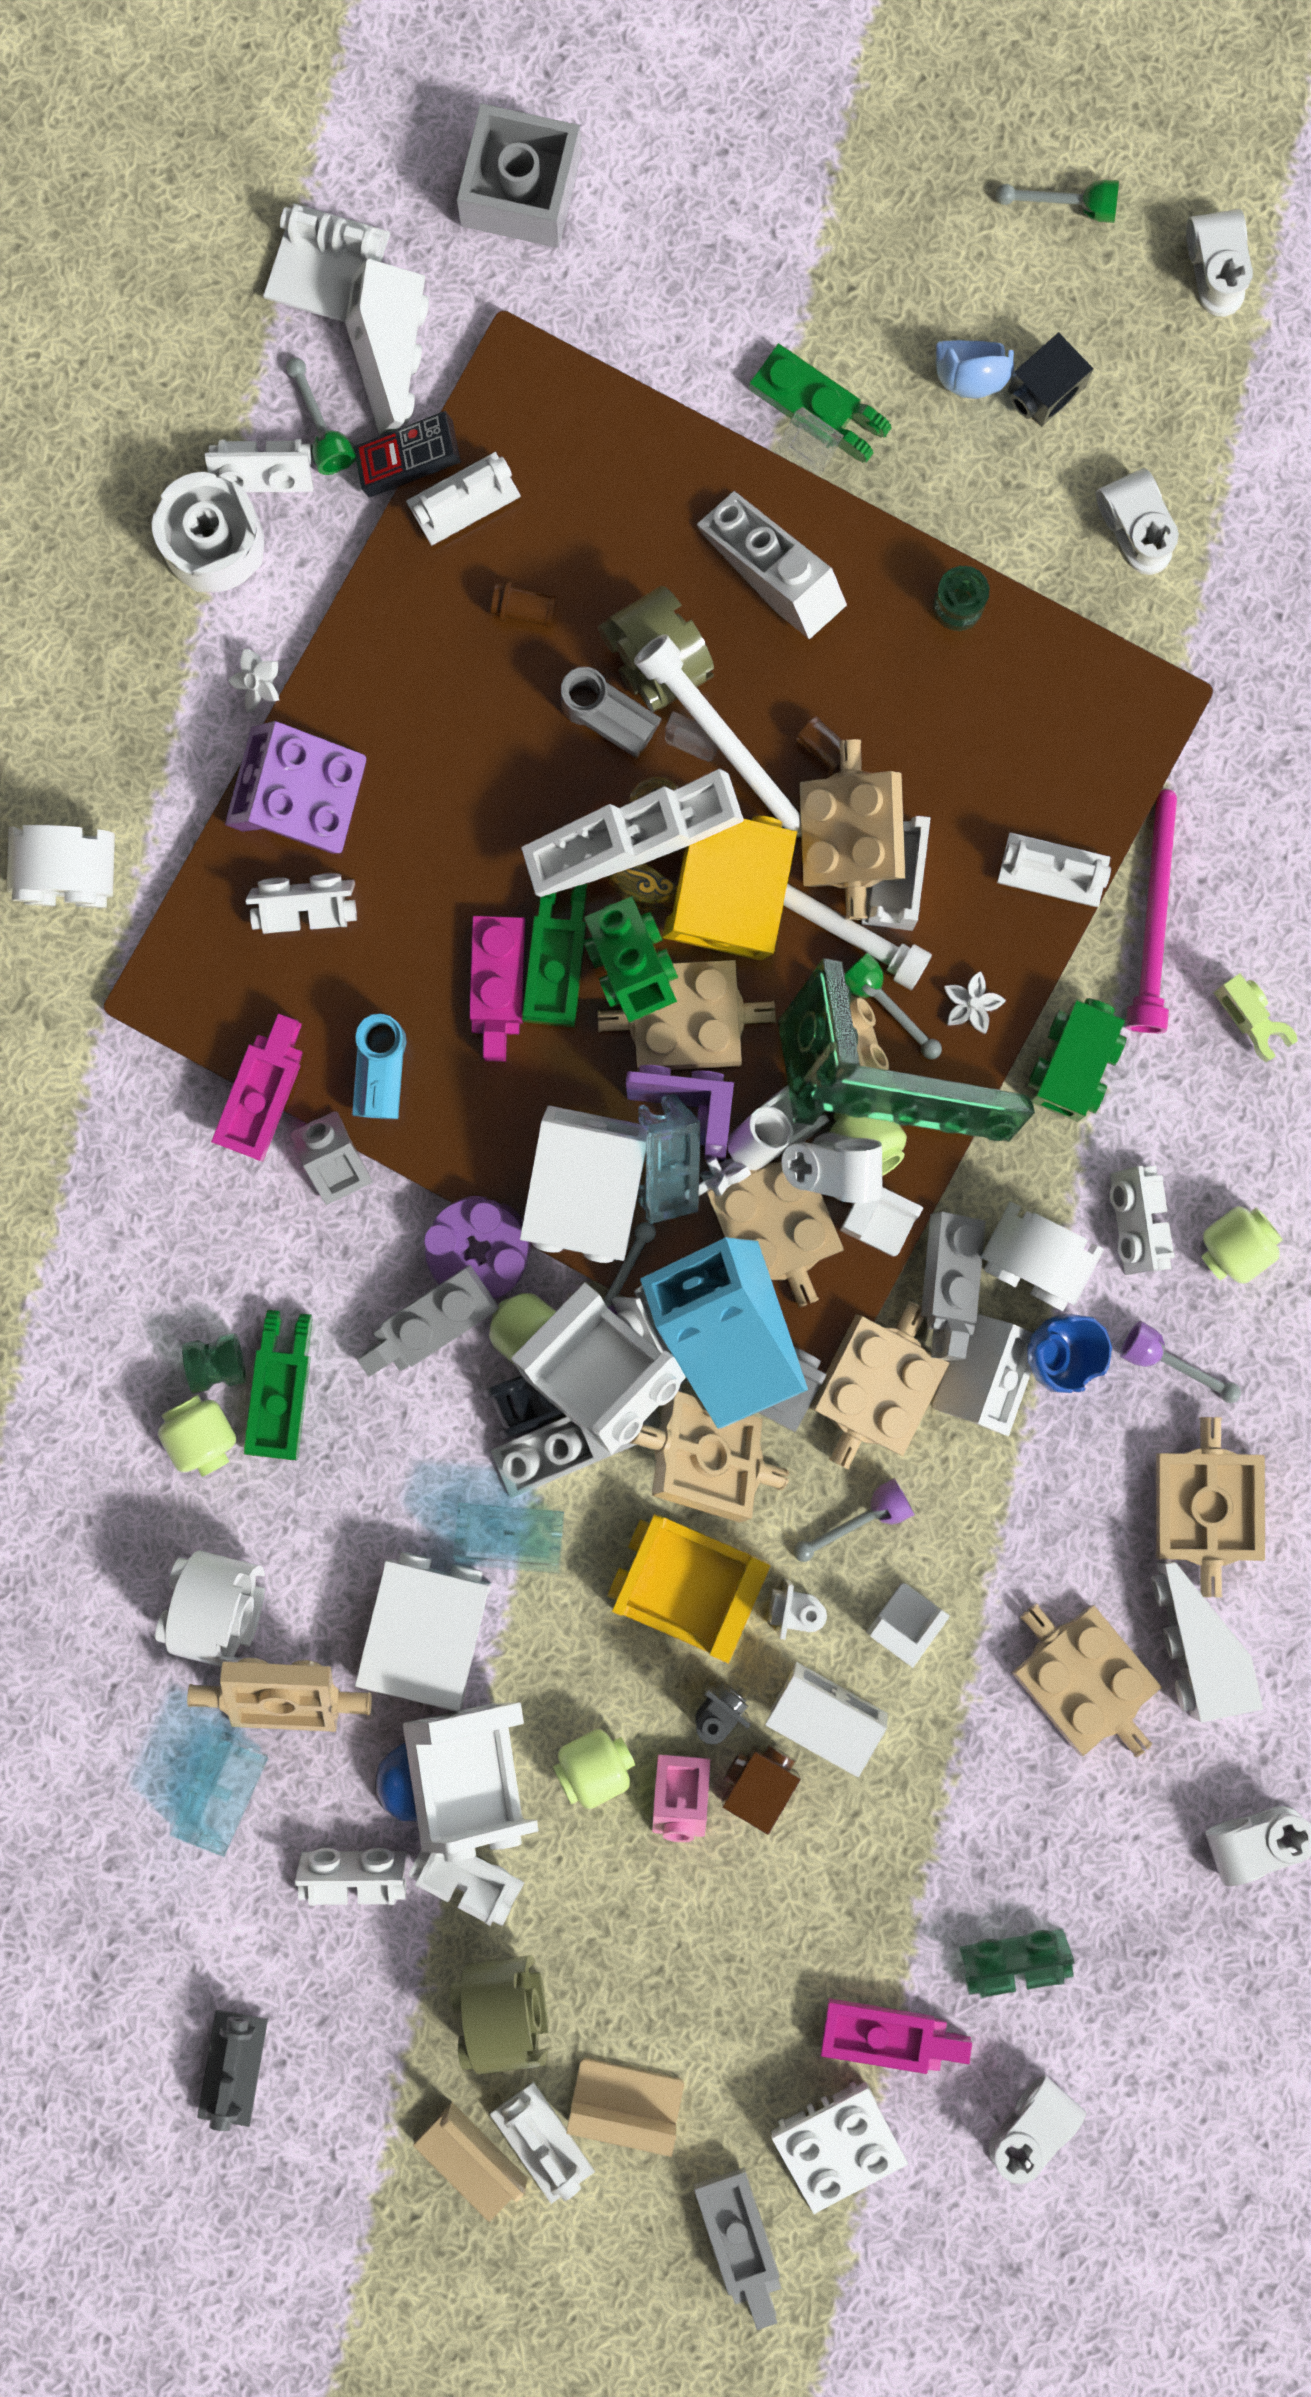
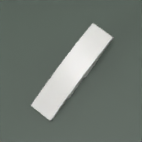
(633, 834)

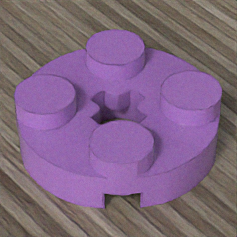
(485, 1220)

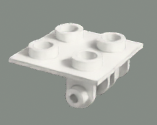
(320, 259)
(838, 2146)

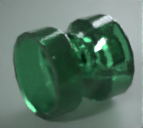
(956, 608)
(213, 1363)

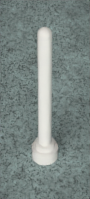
(661, 662)
(903, 961)

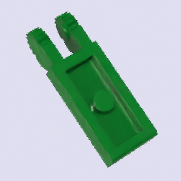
(792, 383)
(556, 963)
(279, 1392)

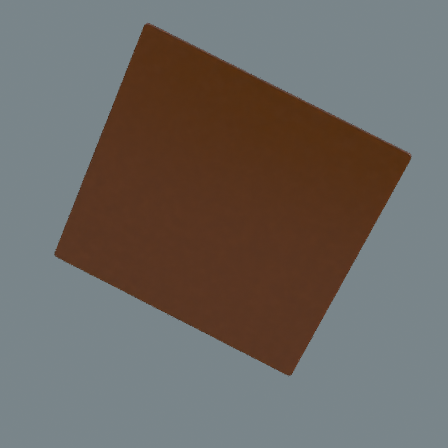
(995, 730)

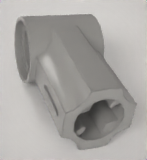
(613, 713)

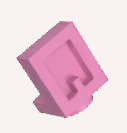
(681, 1797)

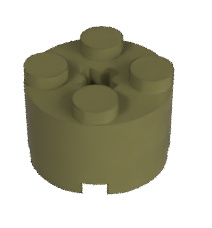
(641, 623)
(500, 2015)

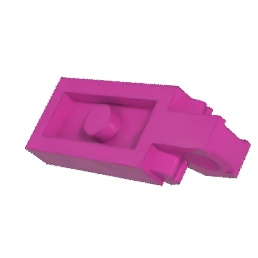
(497, 981)
(260, 1091)
(890, 2038)

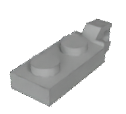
(952, 1282)
(430, 1322)
(740, 2243)

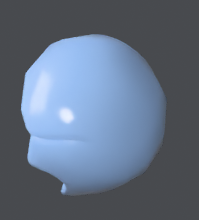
(973, 367)

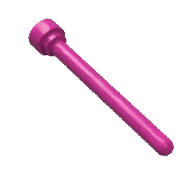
(1148, 1009)

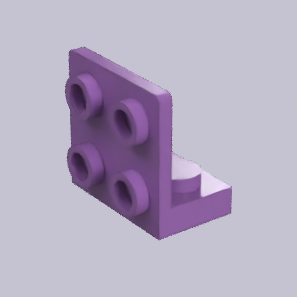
(296, 786)
(703, 1090)

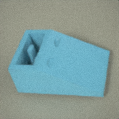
(726, 1329)

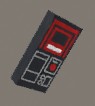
(407, 454)

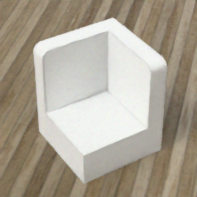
(882, 1222)
(907, 1624)

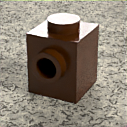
(760, 1786)

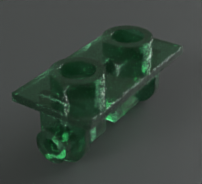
(1040, 1955)

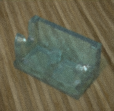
(670, 1161)
(508, 1538)
(217, 1792)

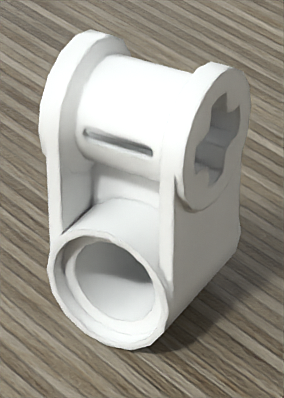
(1220, 259)
(1137, 512)
(775, 1127)
(836, 1167)
(1252, 1845)
(1040, 2125)

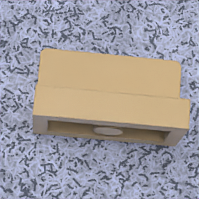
(625, 2106)
(471, 2162)

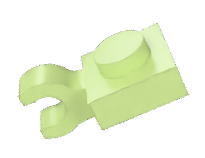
(1246, 1007)

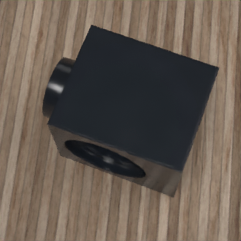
(1049, 380)

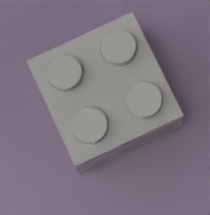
(519, 175)

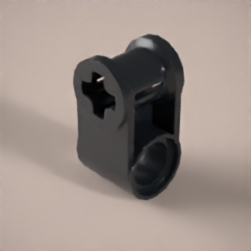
(530, 1405)

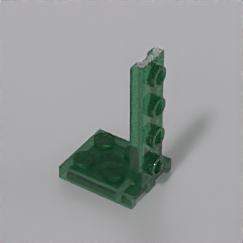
(827, 1073)

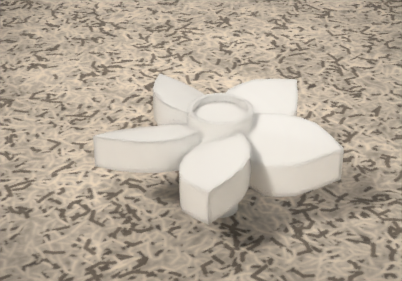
(257, 678)
(972, 1003)
(722, 1175)

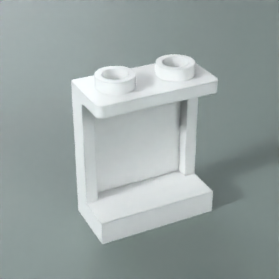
(584, 1184)
(598, 1369)
(423, 1632)
(466, 1780)

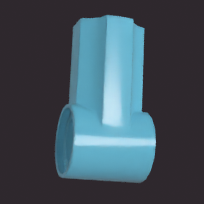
(378, 1074)

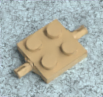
(852, 829)
(700, 1027)
(785, 1221)
(878, 1385)
(707, 1464)
(1210, 1507)
(1086, 1680)
(279, 1696)

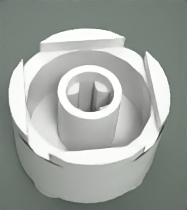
(203, 503)
(60, 863)
(1041, 1255)
(211, 1608)

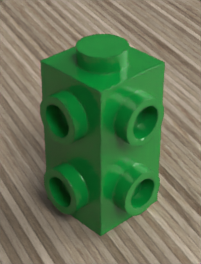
(635, 971)
(1083, 1045)

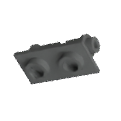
(720, 1713)
(232, 2070)

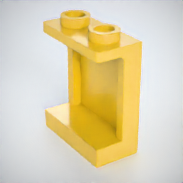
(734, 889)
(688, 1586)

